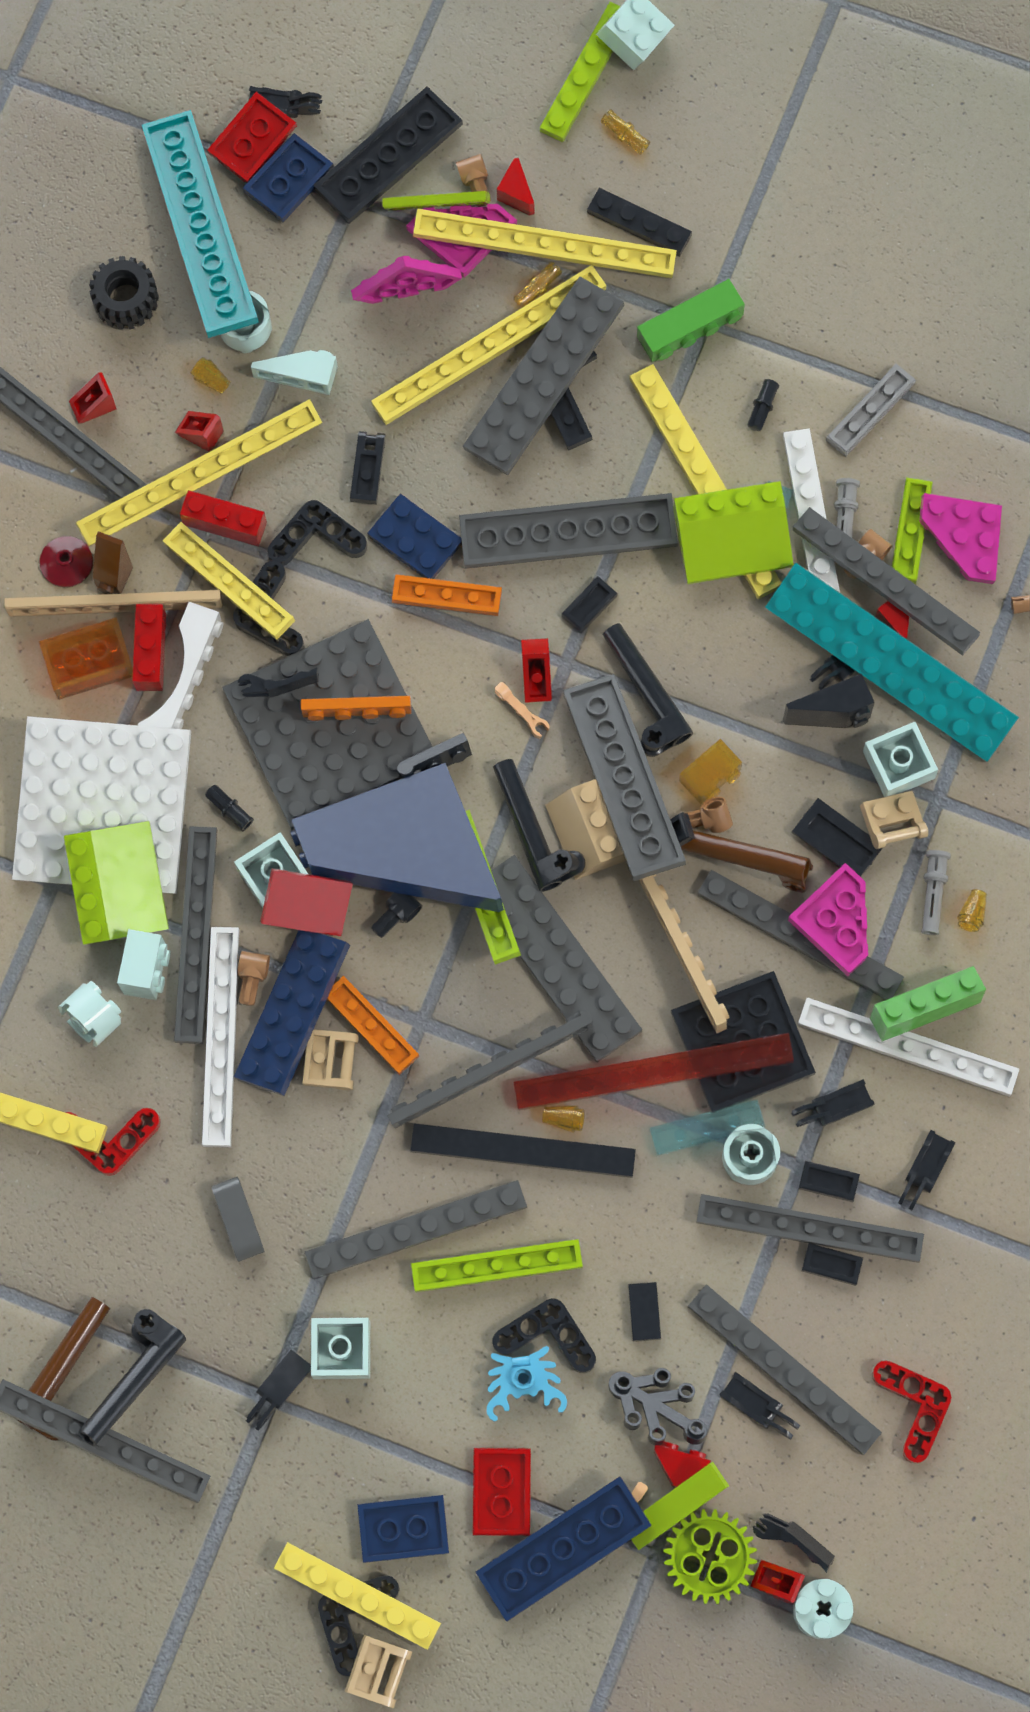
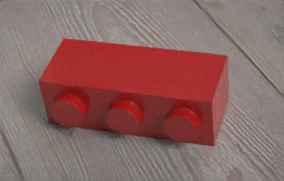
(223, 518)
(149, 647)

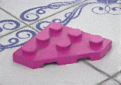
(458, 255)
(405, 279)
(965, 532)
(836, 919)

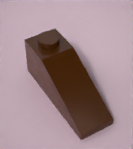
(111, 564)

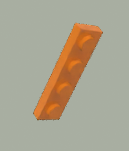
(446, 595)
(358, 706)
(372, 1025)

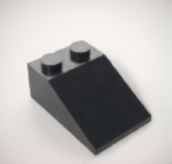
(834, 706)

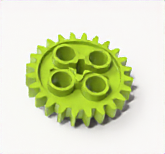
(734, 1566)

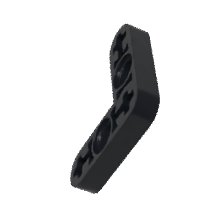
(312, 525)
(253, 629)
(555, 1327)
(343, 1610)

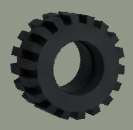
(118, 274)

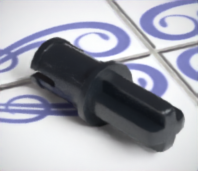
(763, 404)
(229, 807)

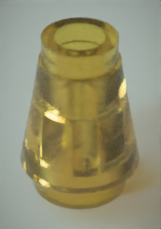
(209, 375)
(973, 911)
(564, 1117)

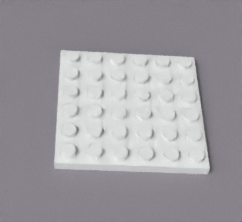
(96, 779)

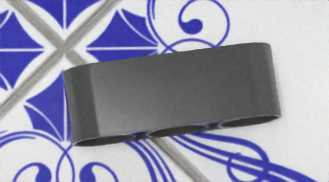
(237, 1219)

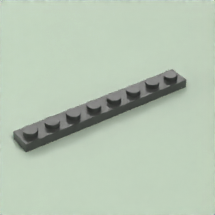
(67, 437)
(886, 581)
(775, 923)
(196, 935)
(481, 1074)
(810, 1228)
(416, 1229)
(784, 1369)
(112, 1447)

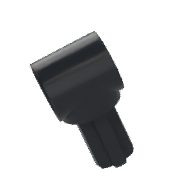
(400, 908)

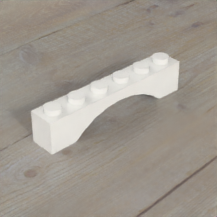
(198, 630)

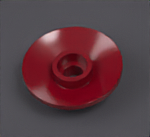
(66, 573)

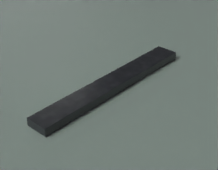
(523, 1150)

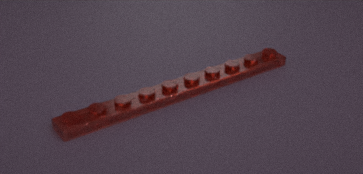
(653, 1071)

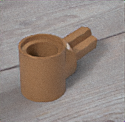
(473, 173)
(874, 544)
(713, 815)
(252, 969)

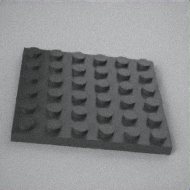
(329, 758)

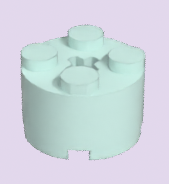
(252, 336)
(91, 1014)
(761, 1142)
(839, 1612)

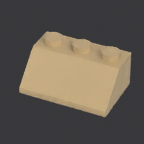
(585, 827)

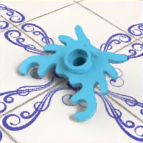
(523, 1377)

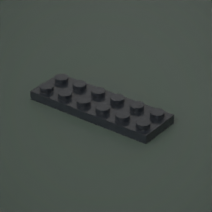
(388, 154)

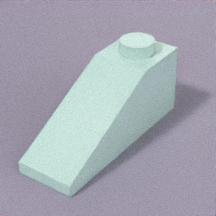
(301, 370)

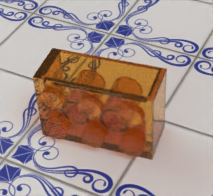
(87, 658)

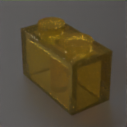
(711, 772)

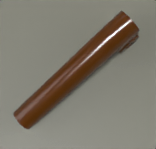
(788, 867)
(68, 1353)

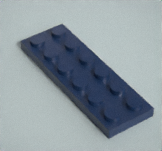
(292, 1011)
(563, 1548)

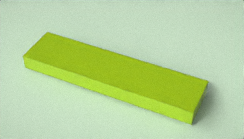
(436, 200)
(910, 531)
(681, 1503)

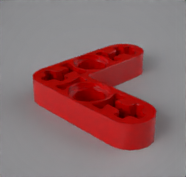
(114, 1148)
(926, 1408)

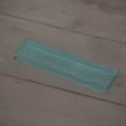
(704, 1127)

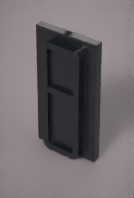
(836, 837)

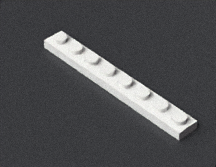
(808, 494)
(220, 1037)
(910, 1048)

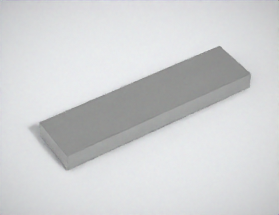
(870, 410)

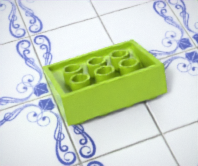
(733, 532)
(116, 882)

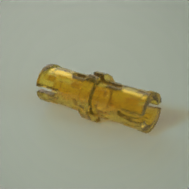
(625, 131)
(538, 285)

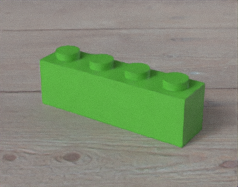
(690, 321)
(927, 1003)

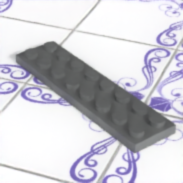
(543, 375)
(568, 530)
(624, 777)
(562, 963)

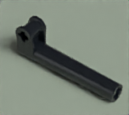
(671, 726)
(547, 868)
(161, 1344)

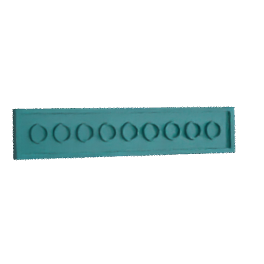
(200, 224)
(892, 662)

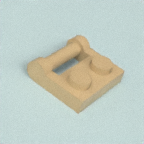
(893, 811)
(320, 1059)
(370, 1668)

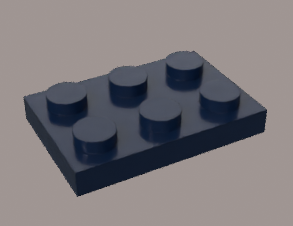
(288, 177)
(415, 537)
(403, 1529)

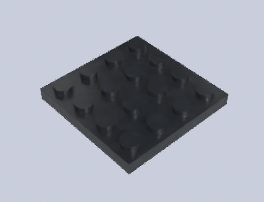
(754, 1012)

